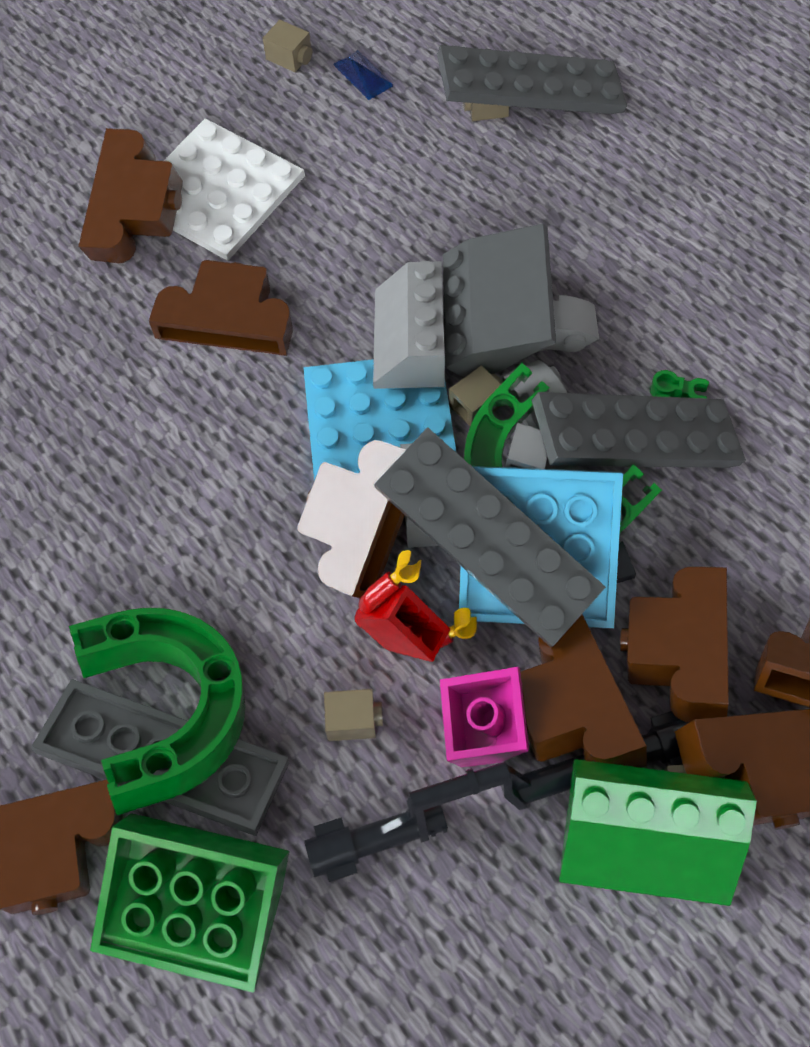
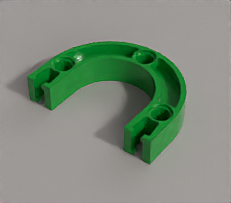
(489, 436)
(212, 730)

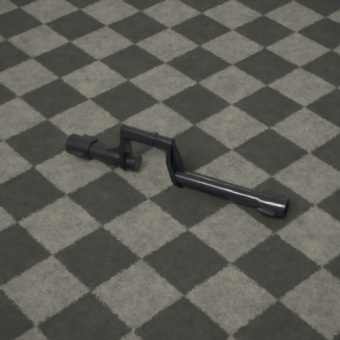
(338, 848)

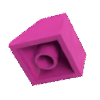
(484, 717)

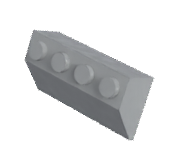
(410, 328)

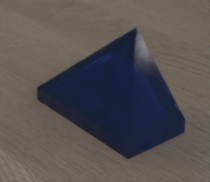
(363, 74)

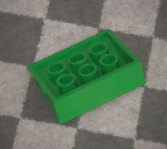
(656, 832)
(188, 900)

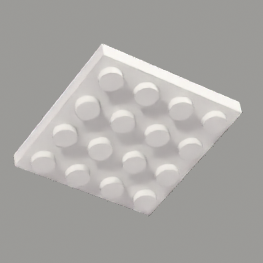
(227, 187)

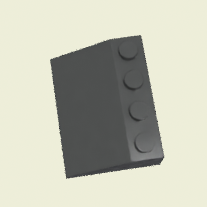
(497, 300)

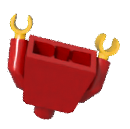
(403, 621)

